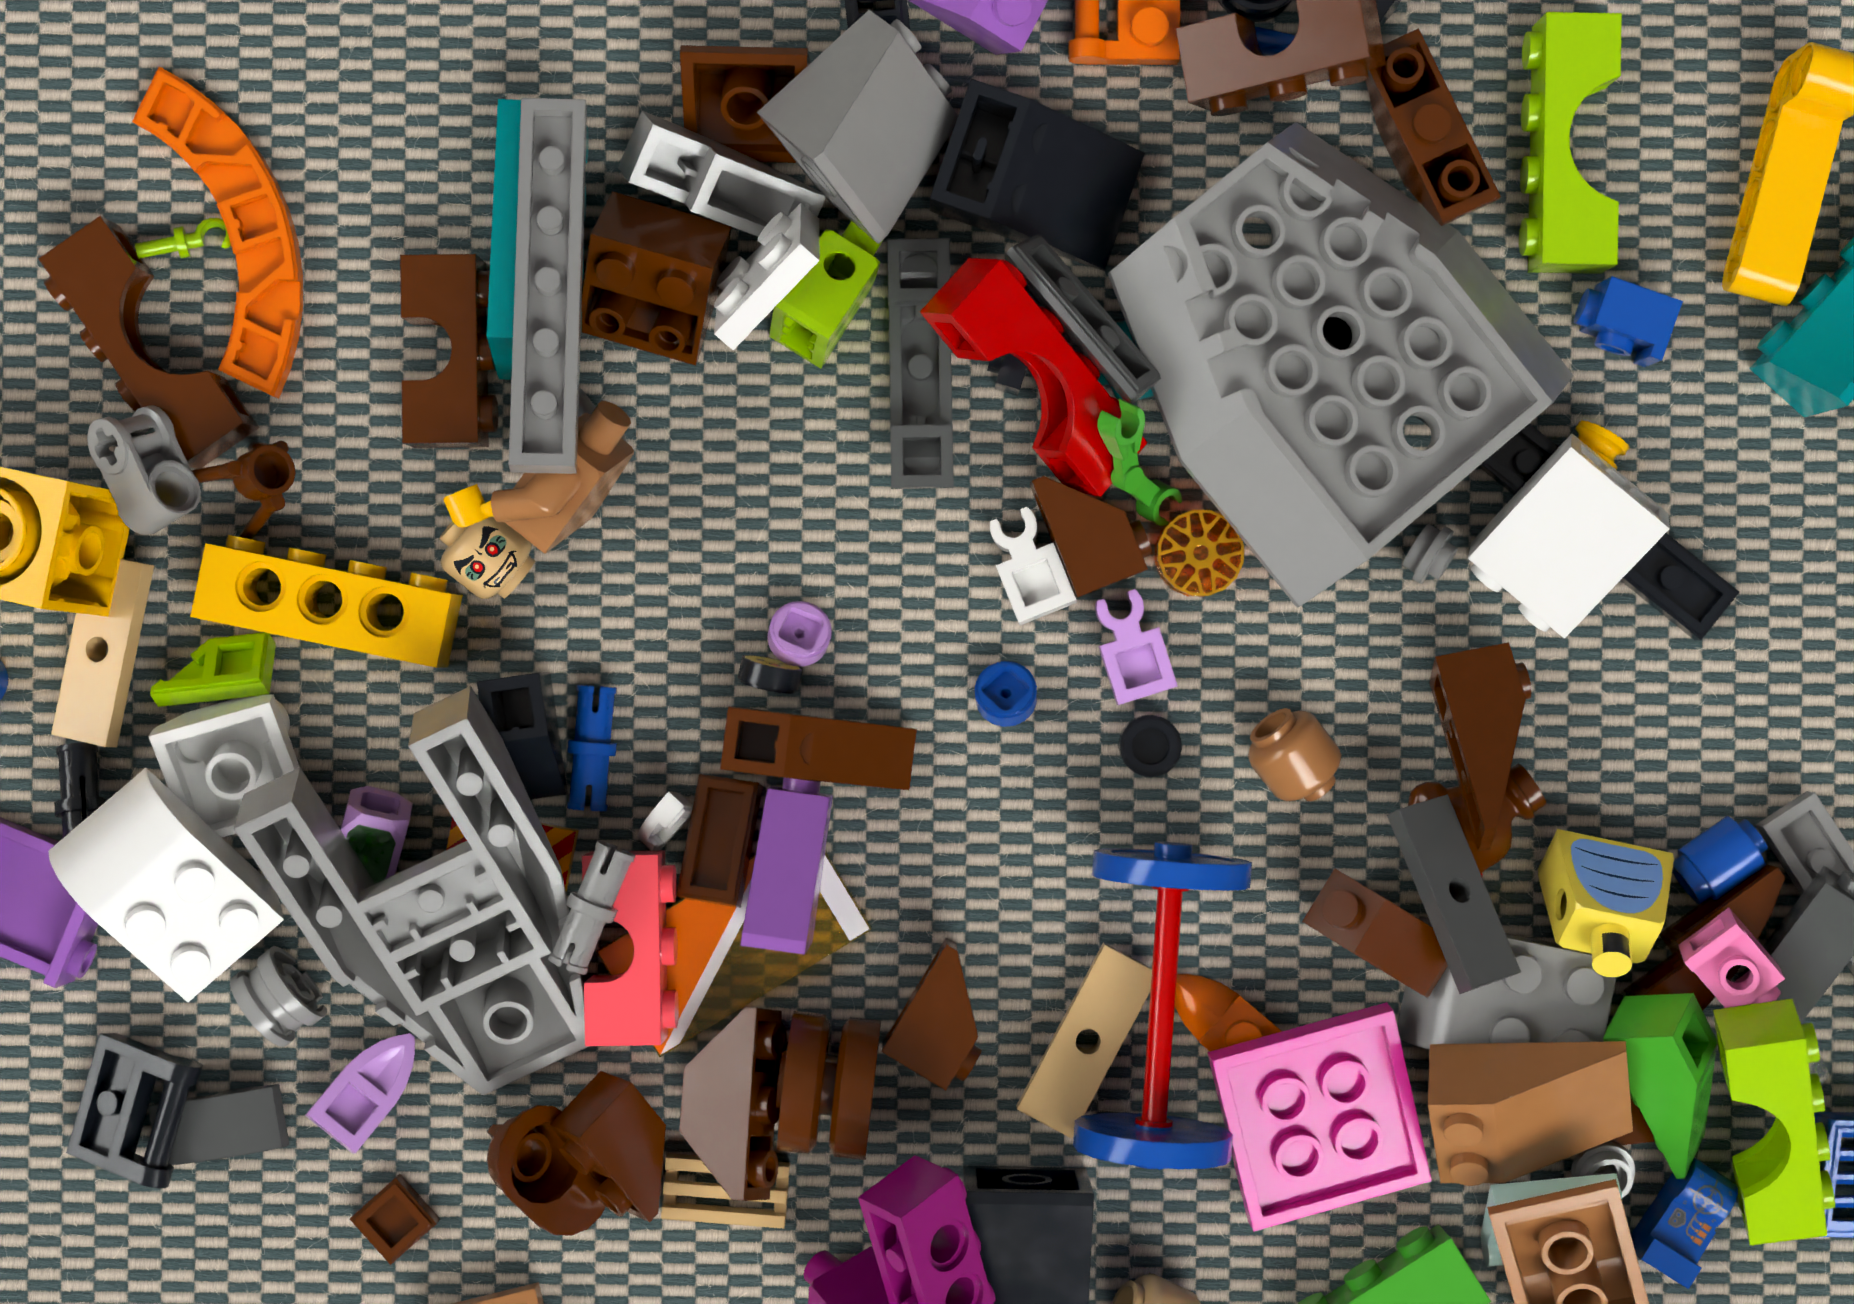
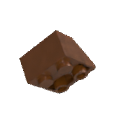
(652, 277)

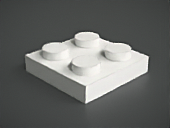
(757, 285)

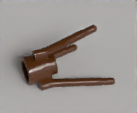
(259, 476)

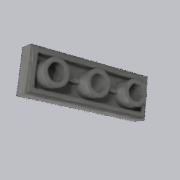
(1453, 893)

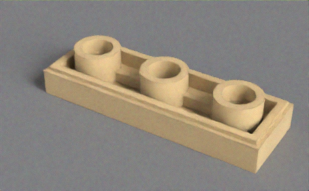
(96, 683)
(1071, 1074)

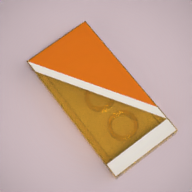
(721, 976)

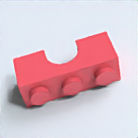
(636, 1005)

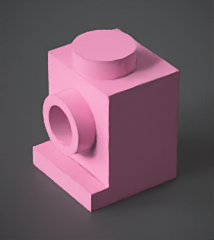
(1729, 943)

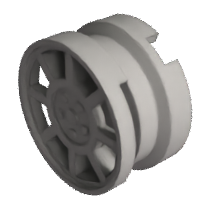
(277, 997)

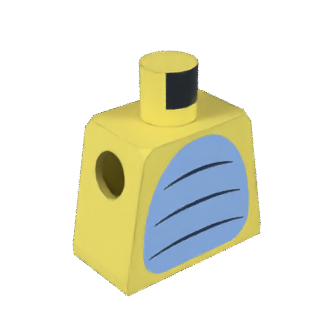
(1605, 898)

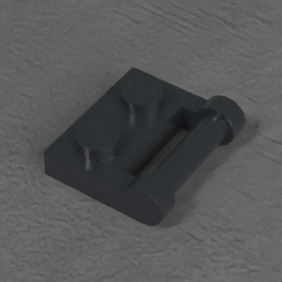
(117, 1105)

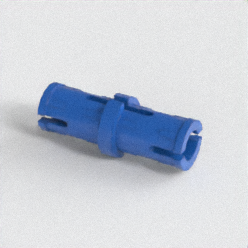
(591, 748)

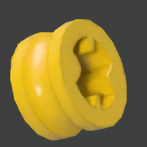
(1601, 441)

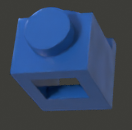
(1628, 319)

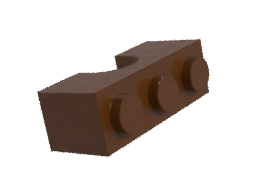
(1228, 68)
(455, 404)

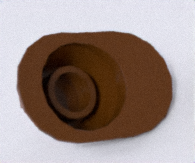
(536, 1176)

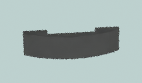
(918, 367)

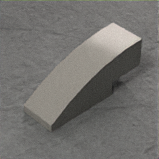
(711, 176)

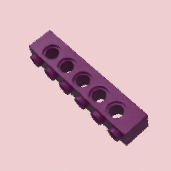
(925, 1237)

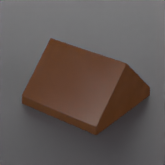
(729, 86)

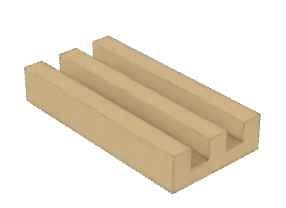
(718, 1214)

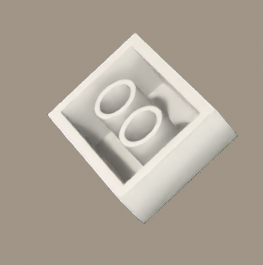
(166, 885)

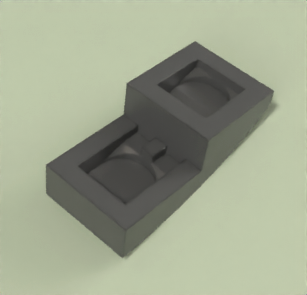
(229, 1124)

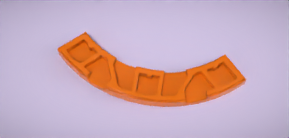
(256, 221)

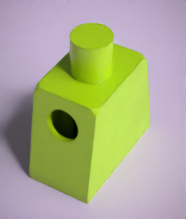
(822, 307)

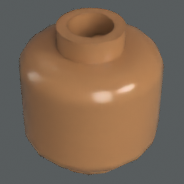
(1294, 755)

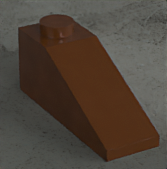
(1481, 711)

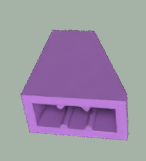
(788, 868)

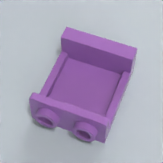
(37, 914)

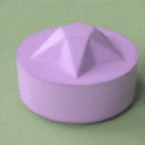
(799, 633)

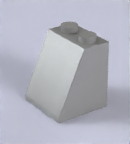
(865, 121)

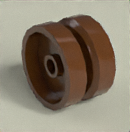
(826, 1084)

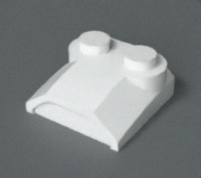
(222, 754)

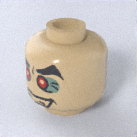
(486, 557)

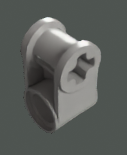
(145, 471)

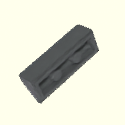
(1083, 318)

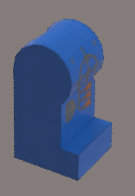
(1684, 1221)

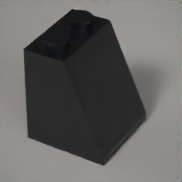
(1033, 1231)

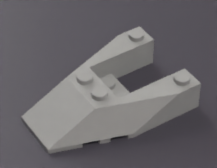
(452, 941)

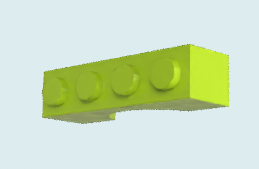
(1568, 220)
(1767, 1065)

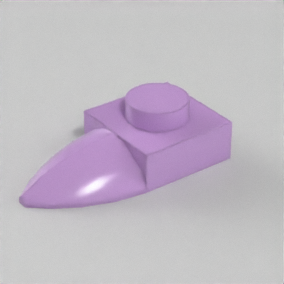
(365, 1091)

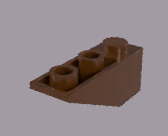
(817, 748)

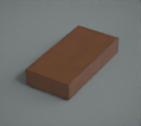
(719, 840)

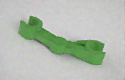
(1123, 442)

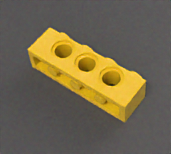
(229, 597)

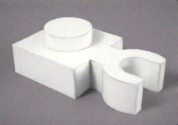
(1033, 576)

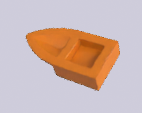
(1217, 1013)

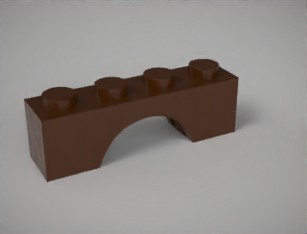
(104, 285)

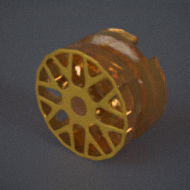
(1198, 553)

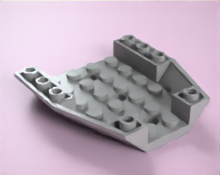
(1308, 437)

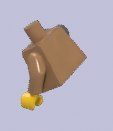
(555, 505)

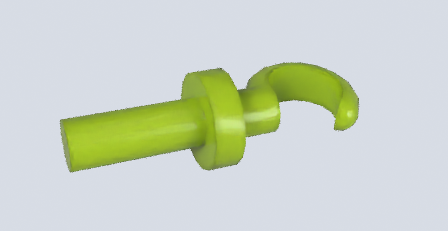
(181, 241)

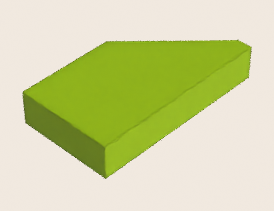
(221, 671)

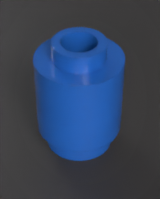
(1719, 859)

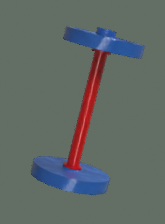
(1152, 1137)

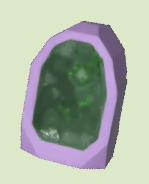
(376, 828)

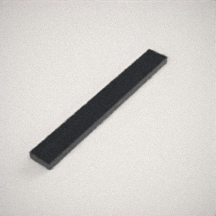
(1664, 577)

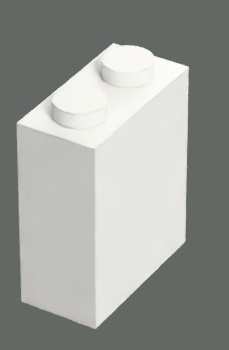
(1567, 537)

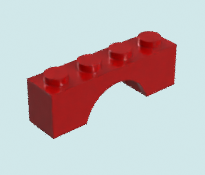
(990, 314)

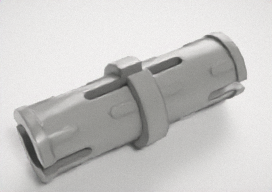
(591, 907)

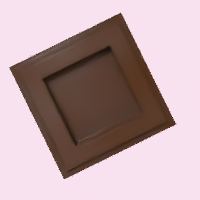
(395, 1219)

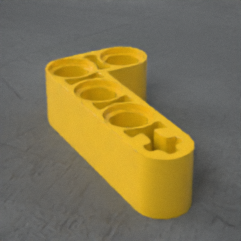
(1790, 173)

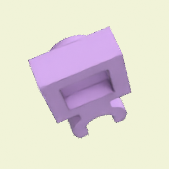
(1136, 659)

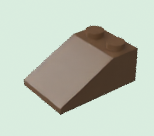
(1523, 1105)
(1569, 1248)

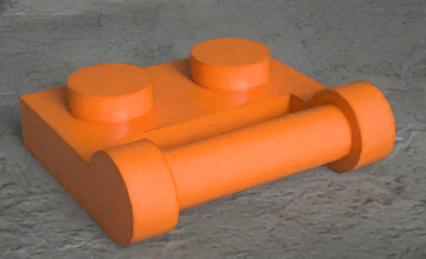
(1143, 34)

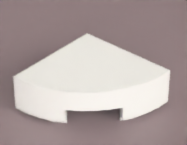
(665, 820)

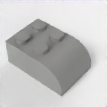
(1548, 1001)

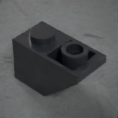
(527, 721)

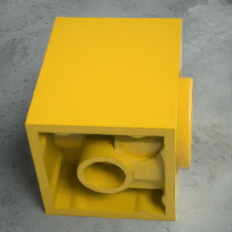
(58, 543)

